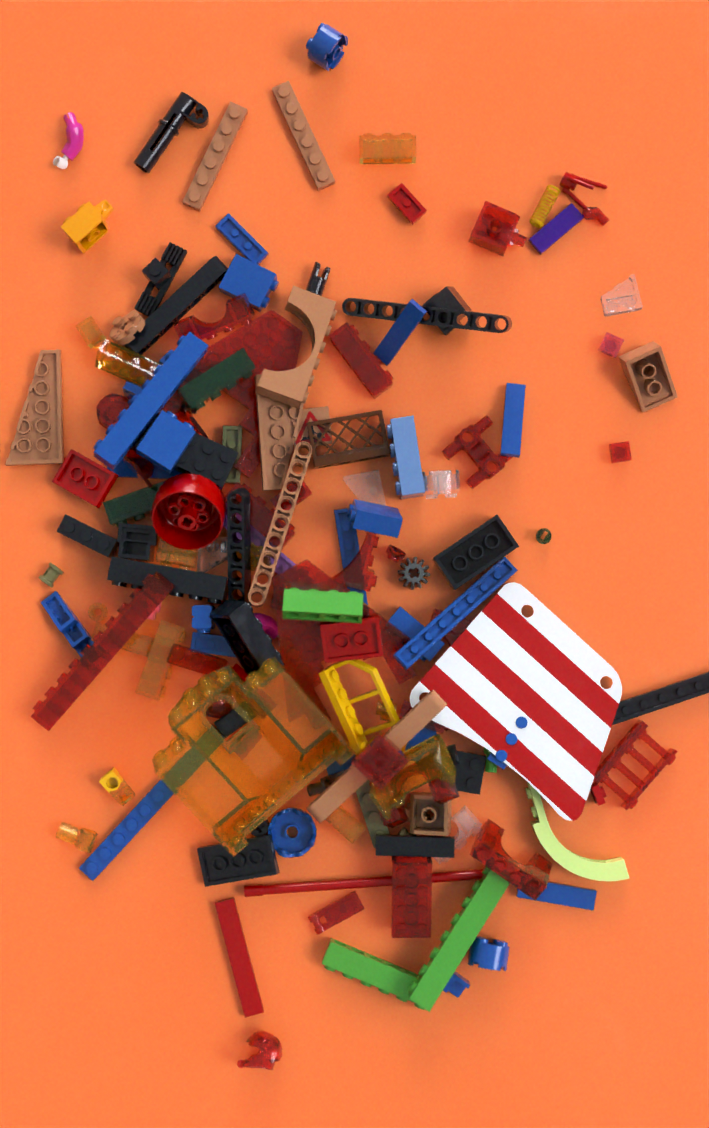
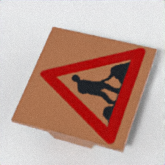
(312, 415)

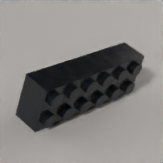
(203, 458)
(185, 581)

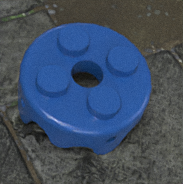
(292, 846)

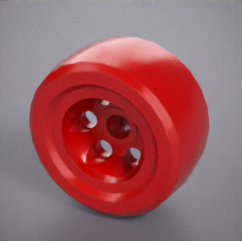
(184, 527)

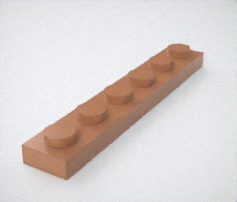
(303, 135)
(215, 156)

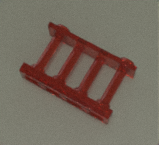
(626, 746)

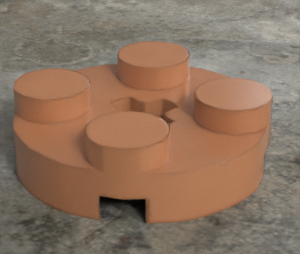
(126, 327)

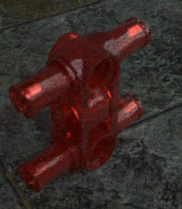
(478, 452)

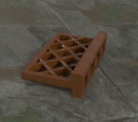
(349, 456)

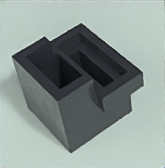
(449, 299)
(136, 542)

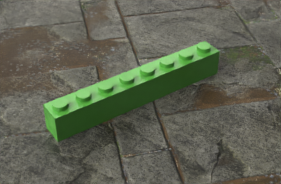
(457, 939)

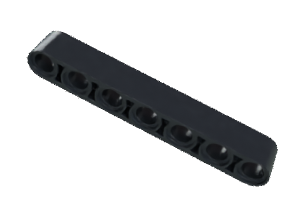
(178, 305)
(242, 546)

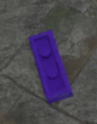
(556, 228)

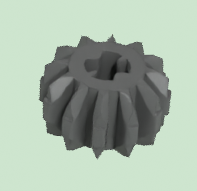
(414, 565)

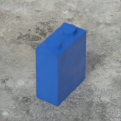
(249, 278)
(166, 441)
(375, 518)

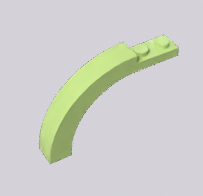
(598, 870)

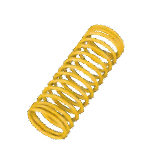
(552, 192)

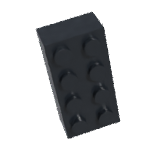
(475, 552)
(244, 634)

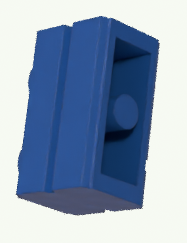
(202, 620)

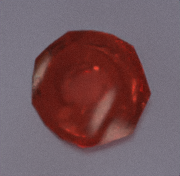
(110, 408)

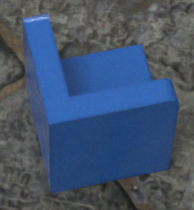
(456, 984)

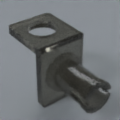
(318, 788)

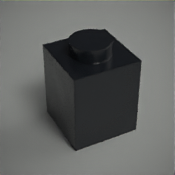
(156, 273)

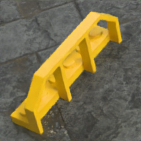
(343, 707)

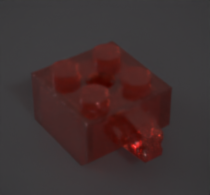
(506, 232)

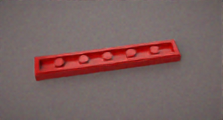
(239, 957)

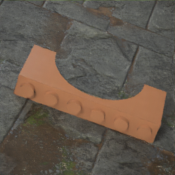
(291, 385)

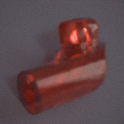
(595, 213)

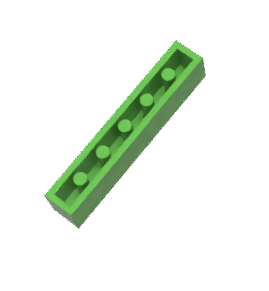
(369, 969)

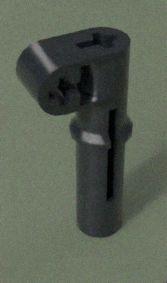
(166, 131)

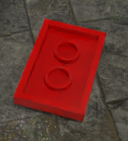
(85, 478)
(351, 640)

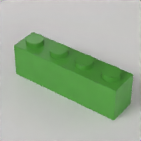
(322, 605)

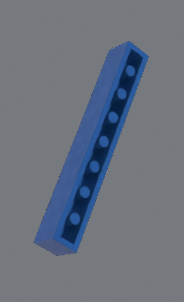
(150, 401)

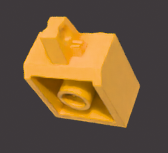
(88, 224)

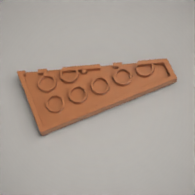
(41, 420)
(277, 432)

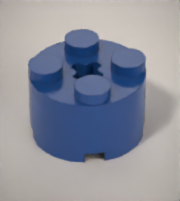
(326, 47)
(489, 954)

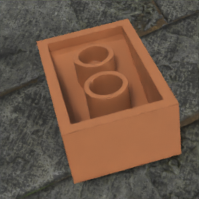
(648, 376)

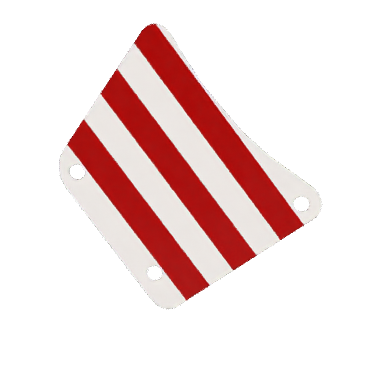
(530, 670)

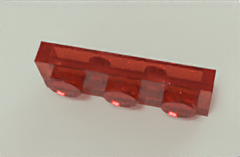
(194, 659)

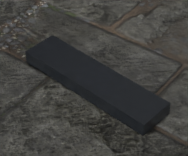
(415, 846)

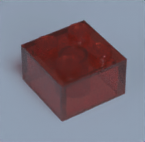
(380, 760)

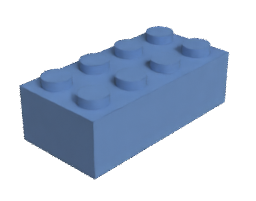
(407, 458)

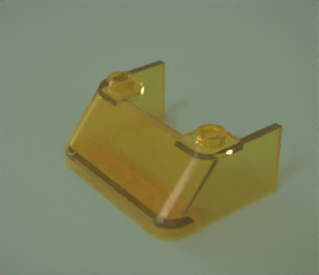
(426, 762)

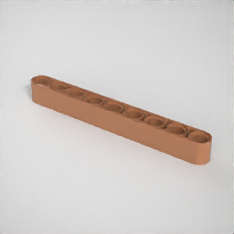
(280, 514)
(399, 734)

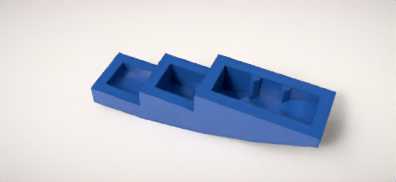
(67, 622)

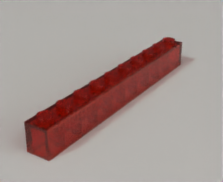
(105, 647)

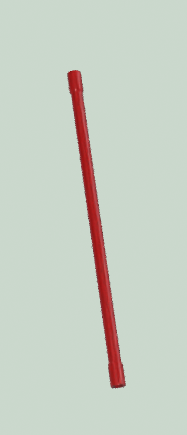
(260, 890)

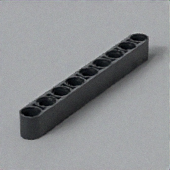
(435, 315)

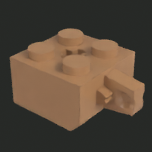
(421, 822)

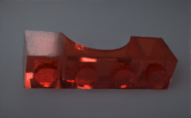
(237, 311)

